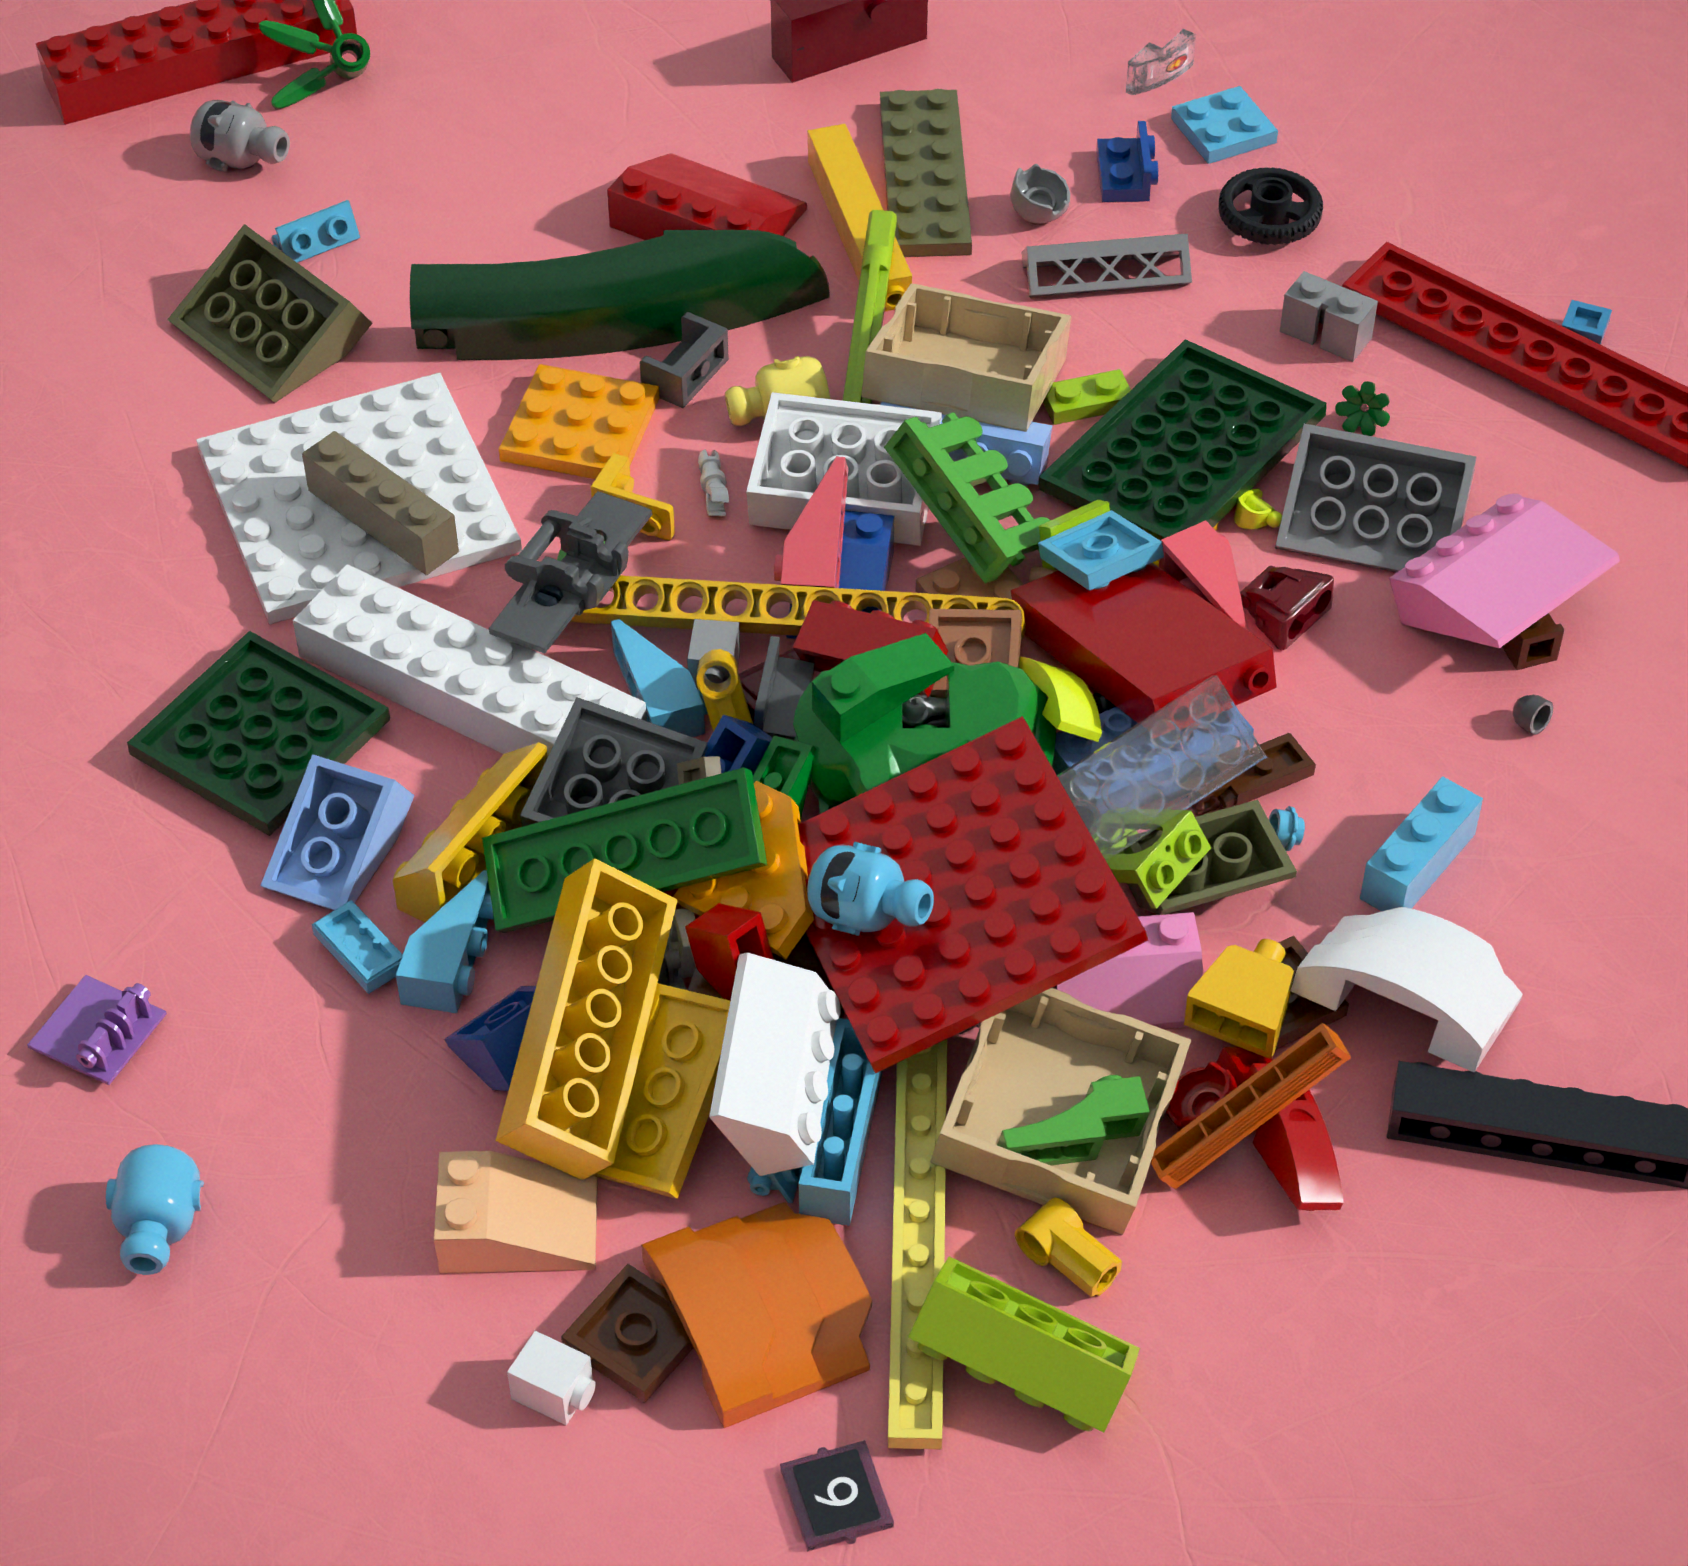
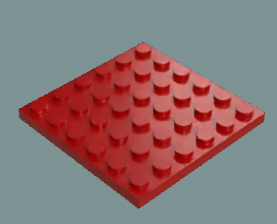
(1012, 884)

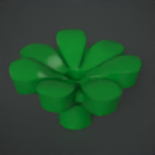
(1358, 412)

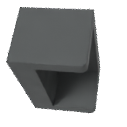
(690, 363)

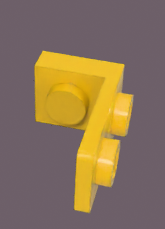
(617, 482)

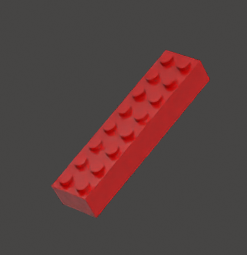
(173, 52)

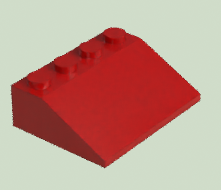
(692, 196)

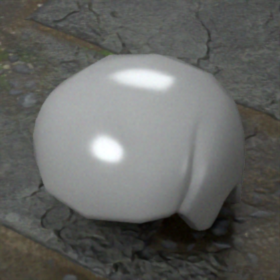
(1039, 194)

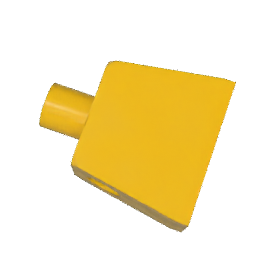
(1243, 997)

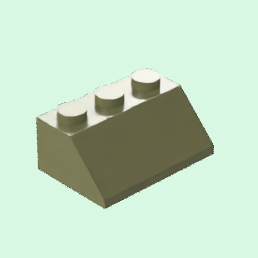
(1241, 858)

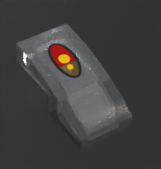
(1158, 65)

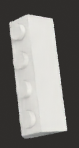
(775, 1063)

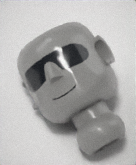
(235, 136)

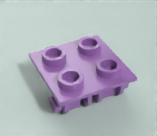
(98, 1028)

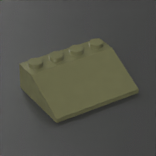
(268, 316)

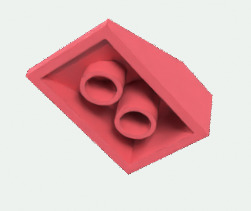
(1206, 566)

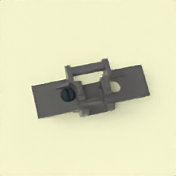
(560, 589)

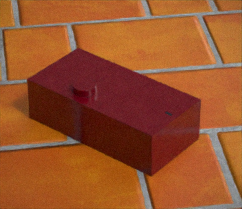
(829, 34)

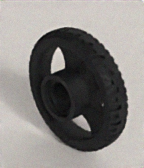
(1271, 206)

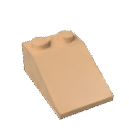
(512, 1215)

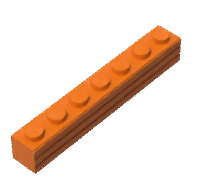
(1249, 1106)

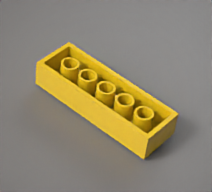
(587, 1021)

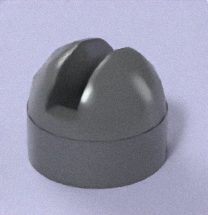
(1533, 713)

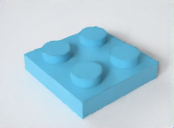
(1224, 124)
(1101, 550)

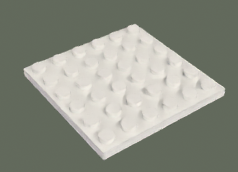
(301, 543)

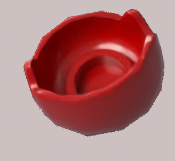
(1198, 1092)

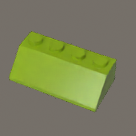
(1024, 1345)

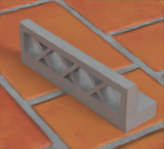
(1101, 252)

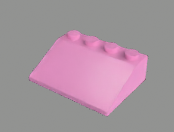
(1499, 572)

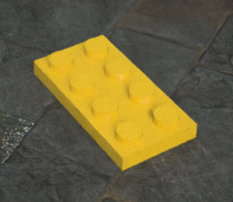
(670, 1091)

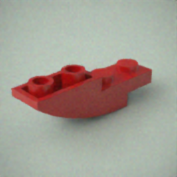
(1293, 1141)

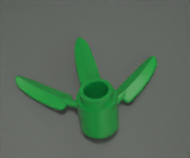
(308, 42)

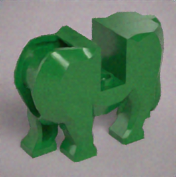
(975, 704)

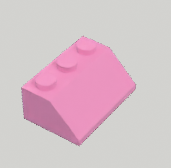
(1148, 979)

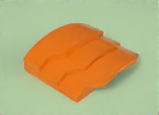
(765, 1307)

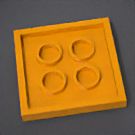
(577, 421)

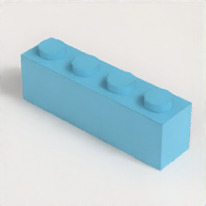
(832, 1183)

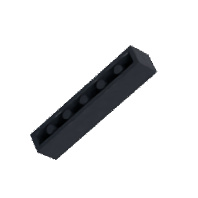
(1540, 1124)

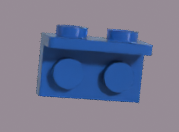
(1127, 167)

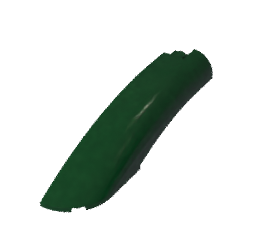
(611, 296)

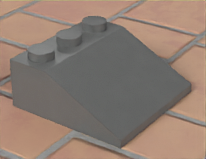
(604, 760)

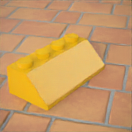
(455, 850)

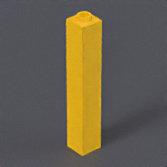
(851, 199)

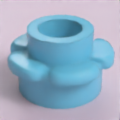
(1288, 826)

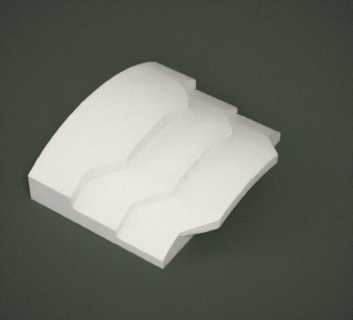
(1422, 966)

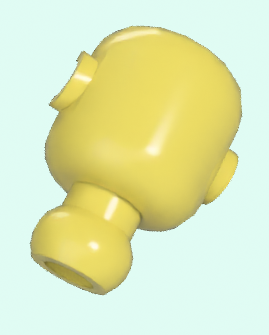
(794, 376)

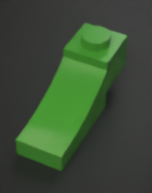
(1110, 1110)

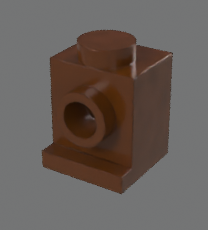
(1549, 640)

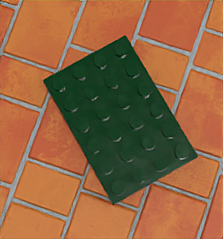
(1184, 442)

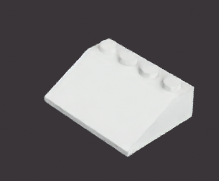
(803, 440)

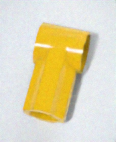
(724, 697)
(1058, 1238)

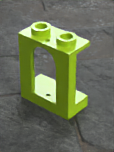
(1165, 862)

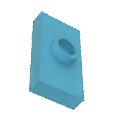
(358, 946)

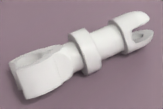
(713, 483)

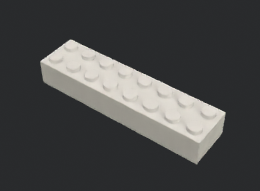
(444, 664)

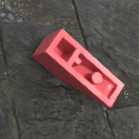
(816, 539)

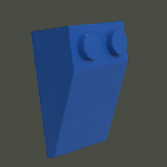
(866, 553)

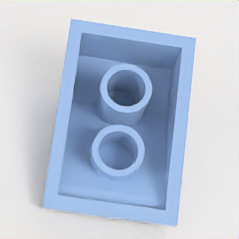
(336, 833)

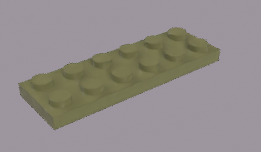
(925, 172)

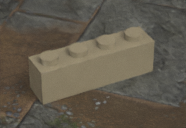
(380, 502)

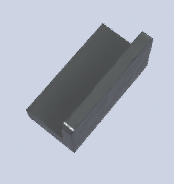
(780, 691)

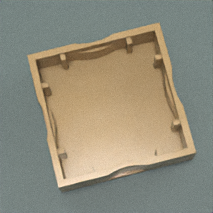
(966, 357)
(1039, 1064)

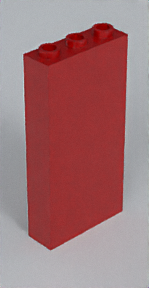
(1143, 639)

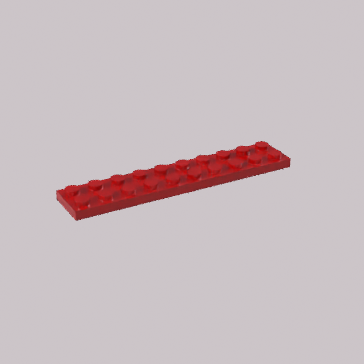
(1527, 349)

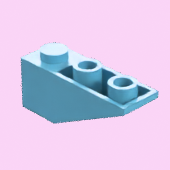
(443, 950)

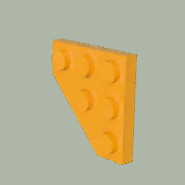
(772, 889)

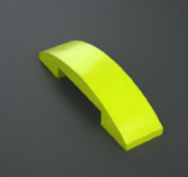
(1069, 701)

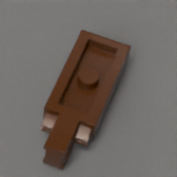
(1283, 766)

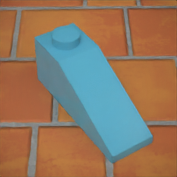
(659, 681)

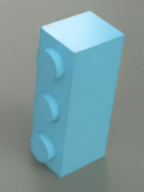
(1421, 847)

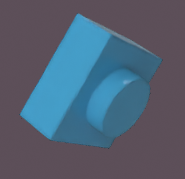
(1587, 320)

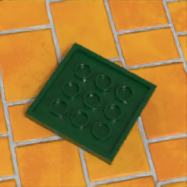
(252, 729)

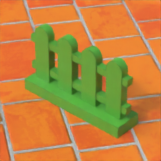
(955, 503)

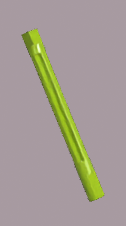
(870, 298)

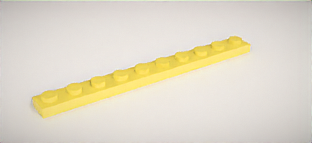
(917, 1248)

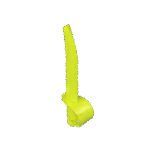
(1254, 512)

